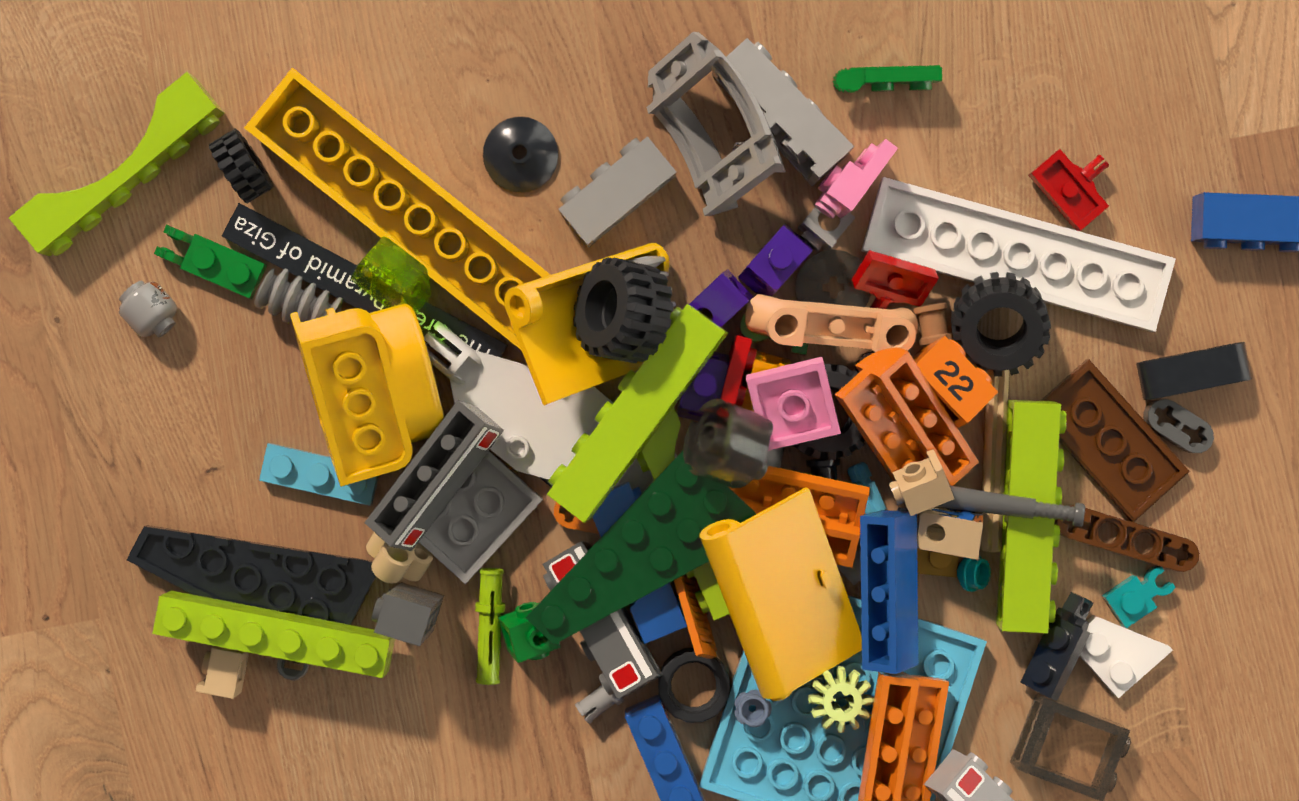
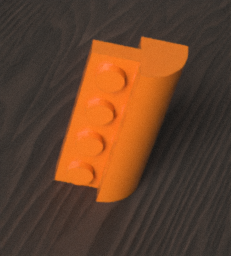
(903, 415)
(836, 501)
(903, 737)

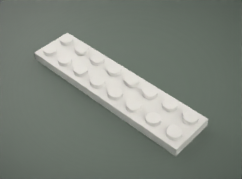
(1062, 263)

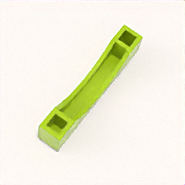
(178, 117)
(656, 457)

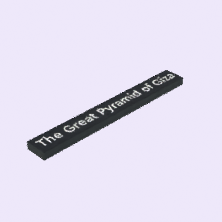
(334, 273)

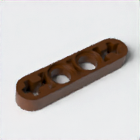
(1126, 535)

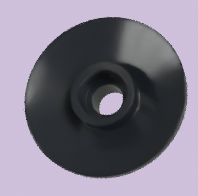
(534, 168)

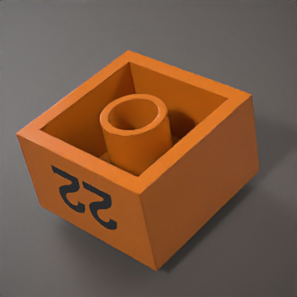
(955, 379)

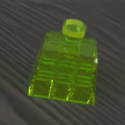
(392, 275)

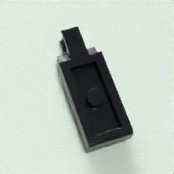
(1059, 648)

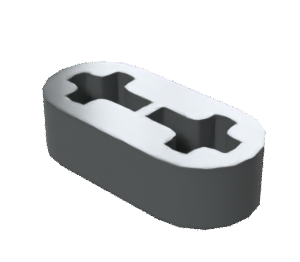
(1183, 419)

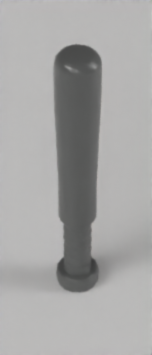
(1002, 504)

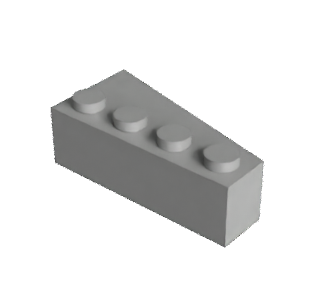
(796, 122)

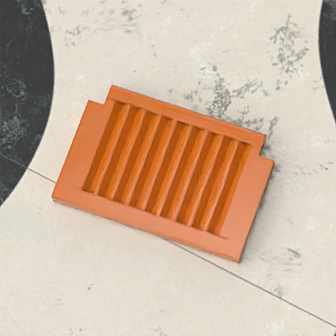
(696, 621)

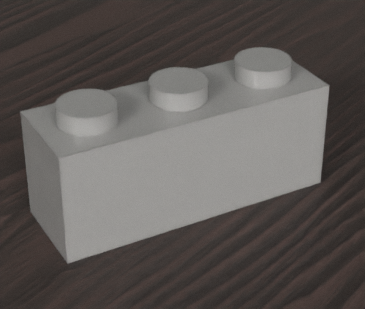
(616, 190)

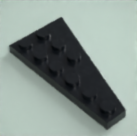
(256, 573)

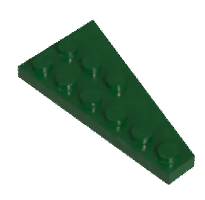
(640, 551)

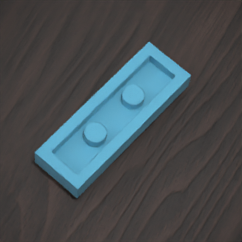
(312, 474)

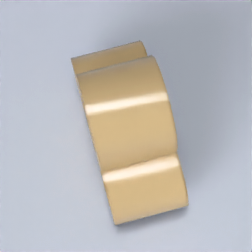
(394, 563)

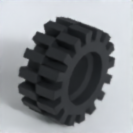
(241, 166)

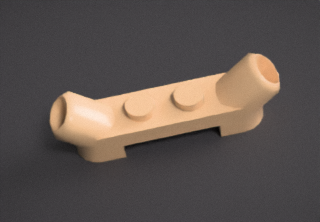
(831, 324)

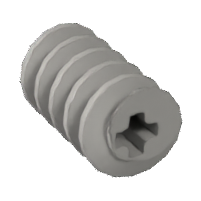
(290, 298)

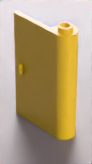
(546, 332)
(774, 596)

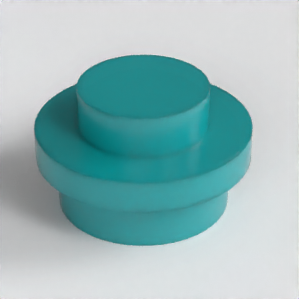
(973, 574)

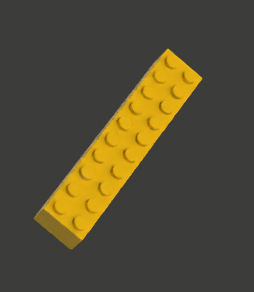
(393, 198)

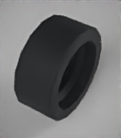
(684, 712)

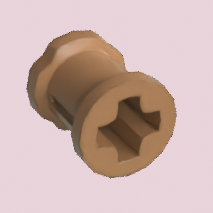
(932, 322)

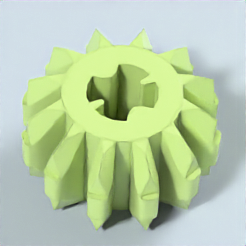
(833, 711)

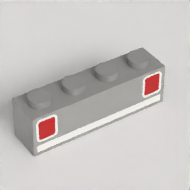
(965, 780)

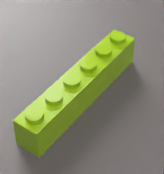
(635, 414)
(1028, 543)
(273, 633)

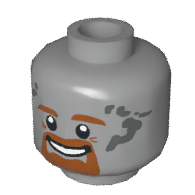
(148, 309)

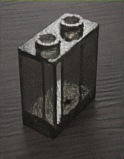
(1034, 735)

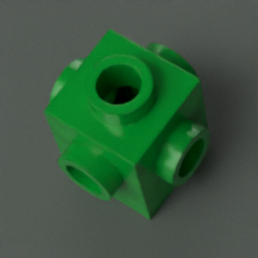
(522, 638)

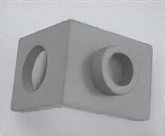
(818, 237)

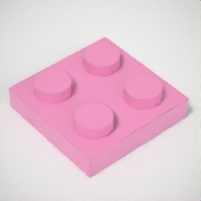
(795, 401)

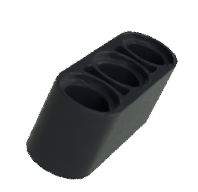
(1194, 371)

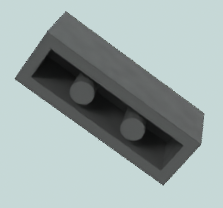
(407, 613)

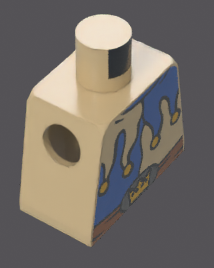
(949, 531)

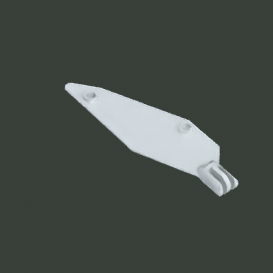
(534, 435)

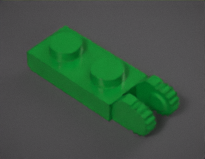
(883, 78)
(215, 263)

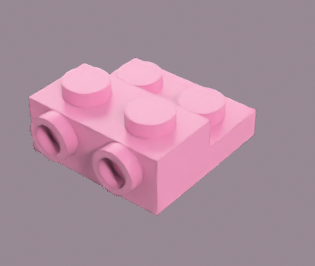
(847, 185)

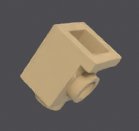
(921, 485)
(224, 672)

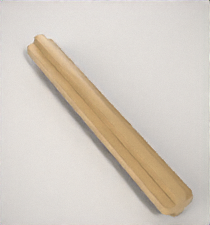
(995, 458)

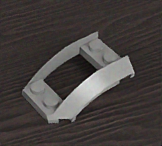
(744, 168)

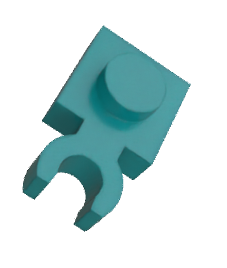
(1133, 598)

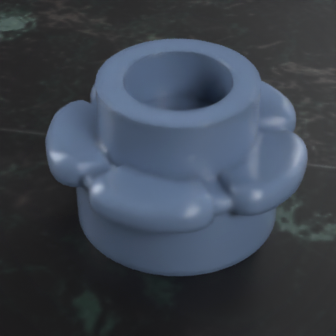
(754, 718)

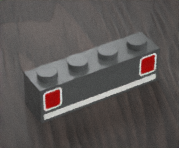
(434, 476)
(610, 641)

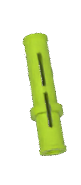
(489, 630)

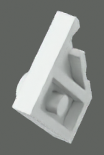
(1120, 655)

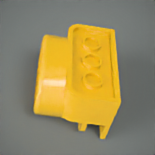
(369, 387)

